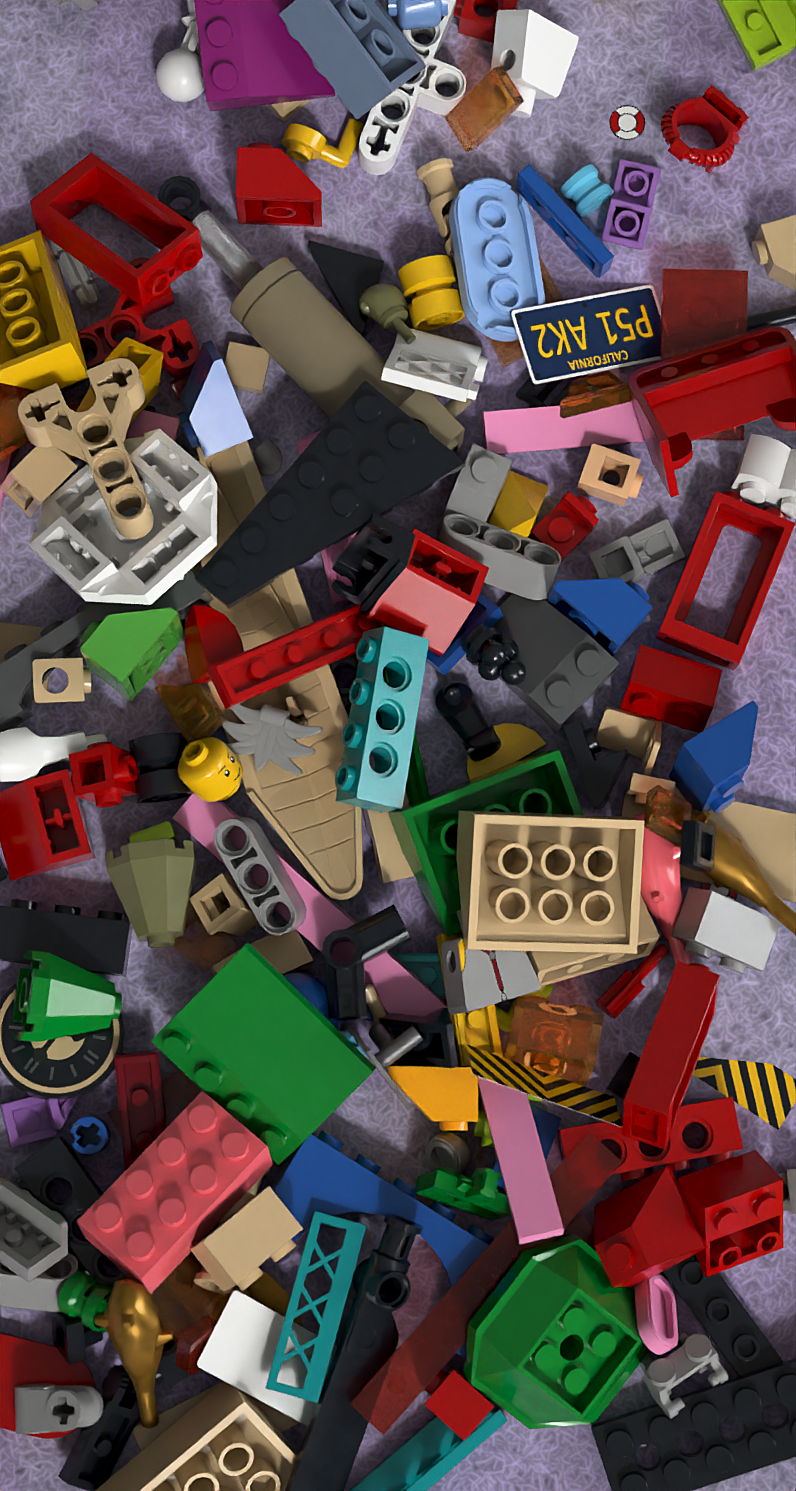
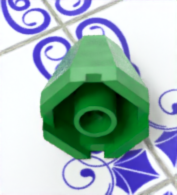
(61, 999)

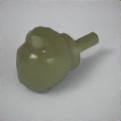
(387, 307)

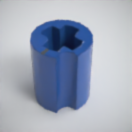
(90, 1135)

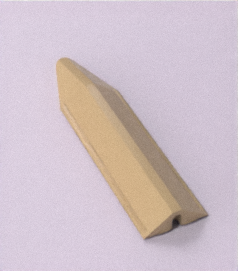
(302, 806)

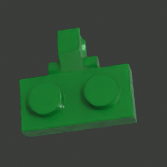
(473, 1195)

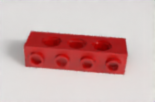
(714, 1116)

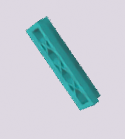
(332, 1312)
(428, 1455)

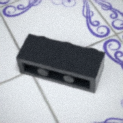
(89, 942)

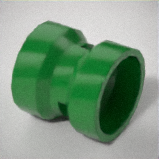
(84, 1298)

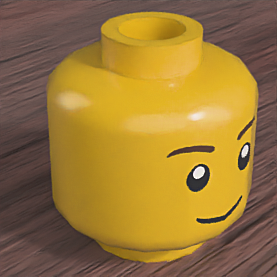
(210, 769)

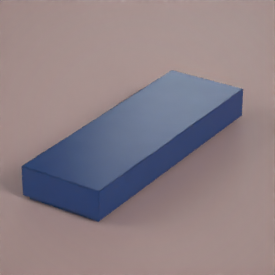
(564, 222)

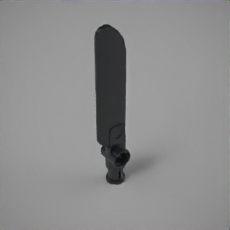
(364, 1347)

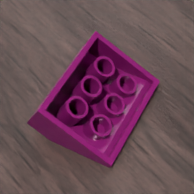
(252, 56)

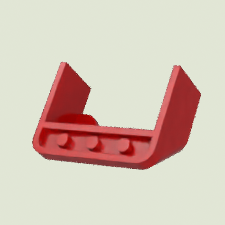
(713, 393)

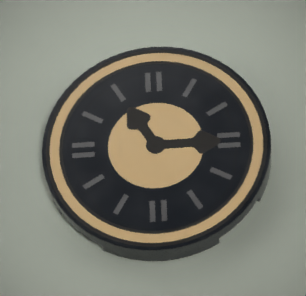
(60, 1065)

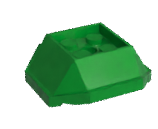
(520, 1330)

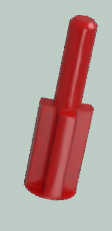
(629, 984)

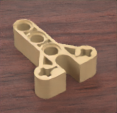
(109, 417)

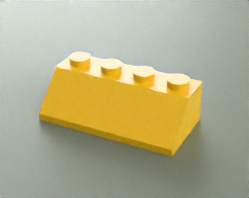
(36, 319)

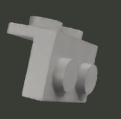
(29, 1233)

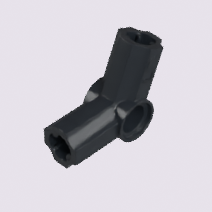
(347, 980)

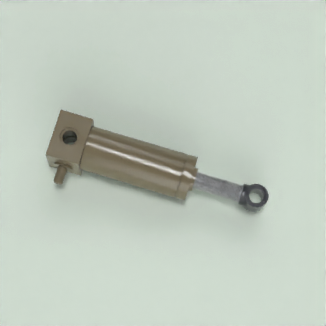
(304, 328)

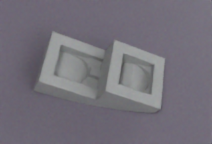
(639, 554)

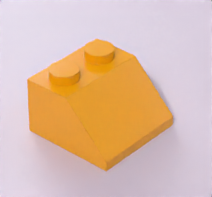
(440, 1093)

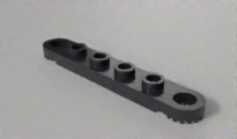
(721, 1316)

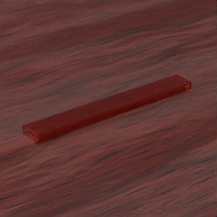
(447, 1323)

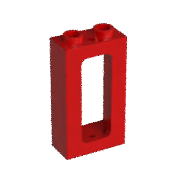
(100, 184)
(773, 532)
(670, 1054)

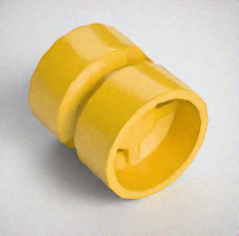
(429, 286)

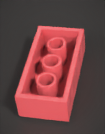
(175, 1192)

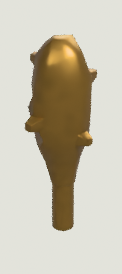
(739, 873)
(138, 1339)

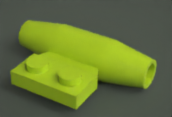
(762, 28)

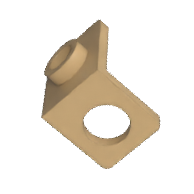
(78, 680)
(633, 732)

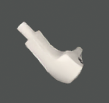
(26, 753)

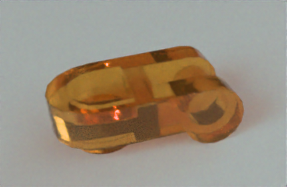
(206, 948)

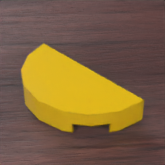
(516, 744)

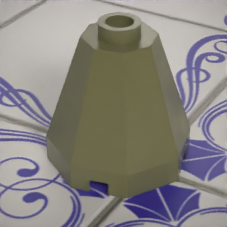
(154, 887)

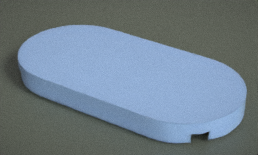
(495, 256)

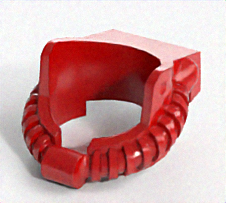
(713, 114)

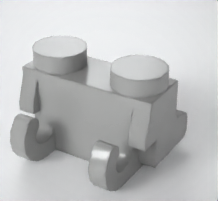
(693, 1355)

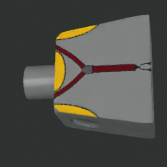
(484, 976)

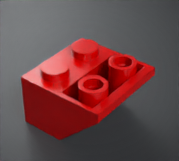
(431, 593)
(43, 826)
(736, 1210)

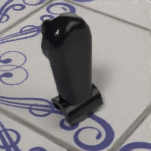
(463, 714)

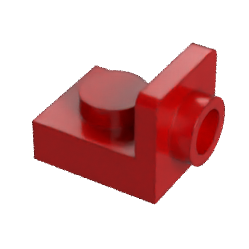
(566, 524)

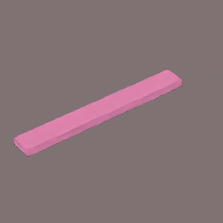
(394, 983)

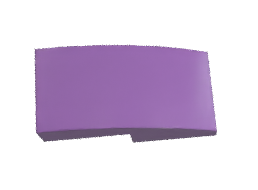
(631, 204)

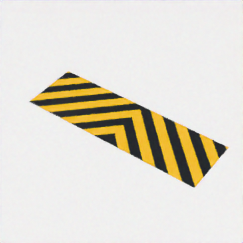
(543, 1085)
(754, 1085)

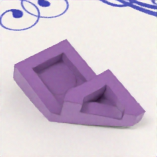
(34, 1118)

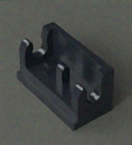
(372, 561)

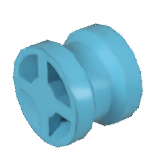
(586, 190)

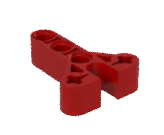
(131, 316)

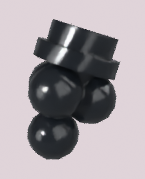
(494, 655)

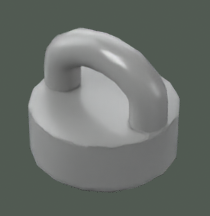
(448, 1151)

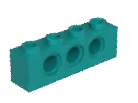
(397, 703)

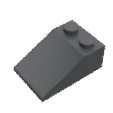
(559, 659)

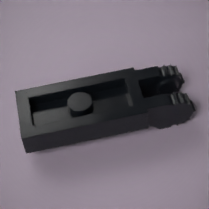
(103, 1442)

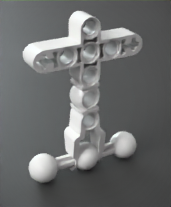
(182, 80)

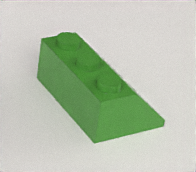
(131, 647)

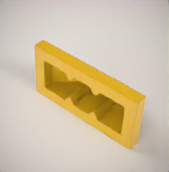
(518, 504)

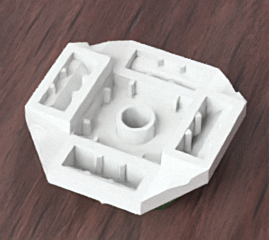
(103, 566)

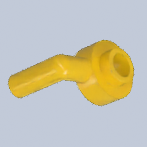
(307, 144)

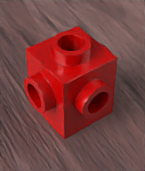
(103, 774)

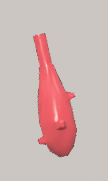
(663, 887)

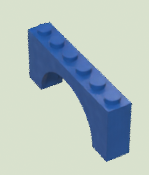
(334, 1184)

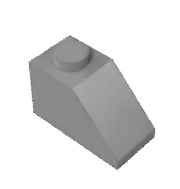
(478, 485)

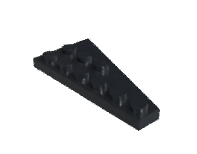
(355, 467)

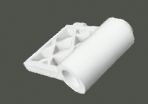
(436, 365)

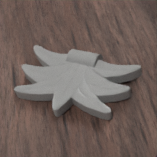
(269, 736)

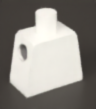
(533, 54)

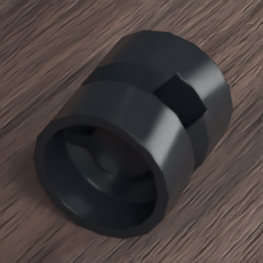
(158, 762)

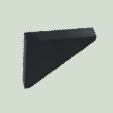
(347, 277)

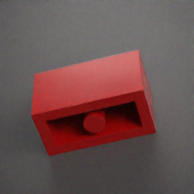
(671, 689)

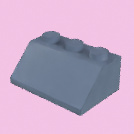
(353, 48)

